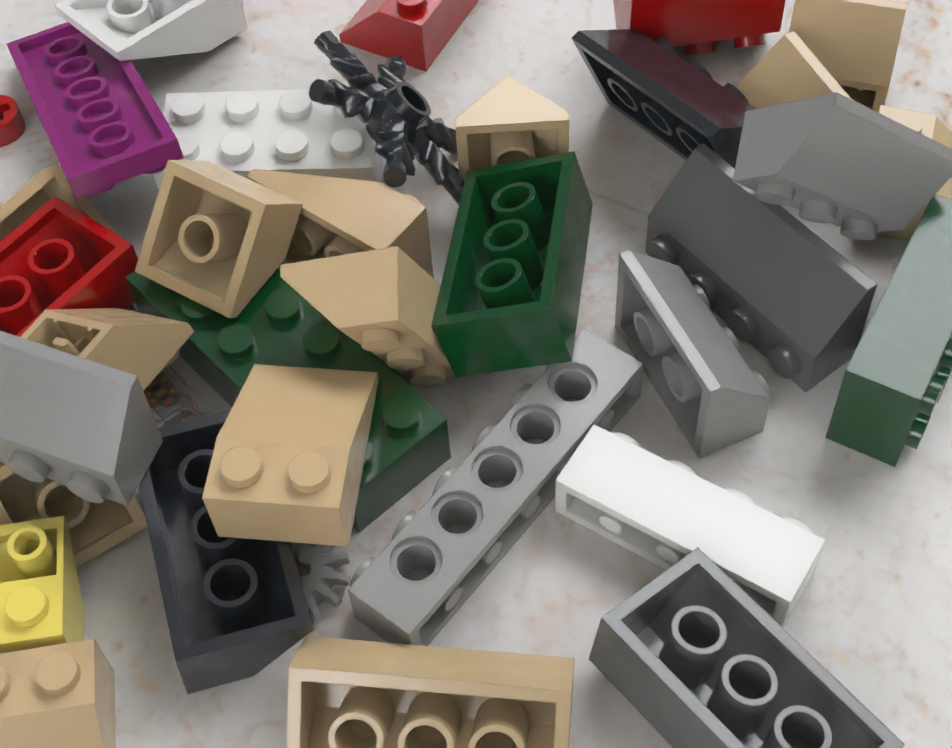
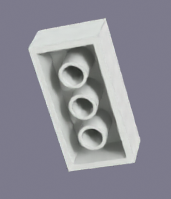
(271, 133)

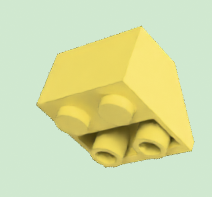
(38, 586)

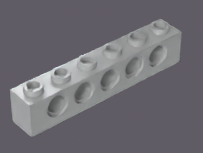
(418, 610)

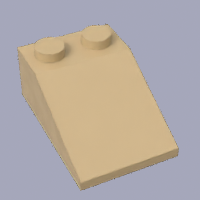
(350, 217)
(292, 456)

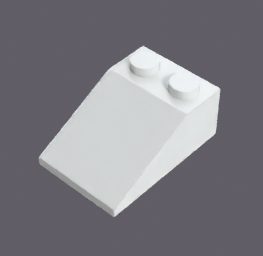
(155, 26)

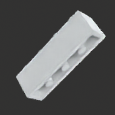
(669, 511)

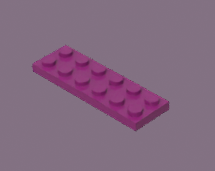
(93, 110)

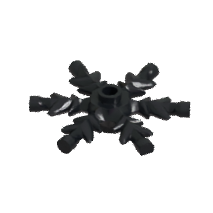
(394, 114)

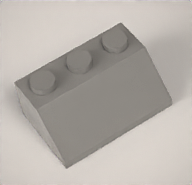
(840, 164)
(688, 354)
(73, 421)

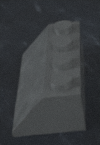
(761, 270)
(723, 671)

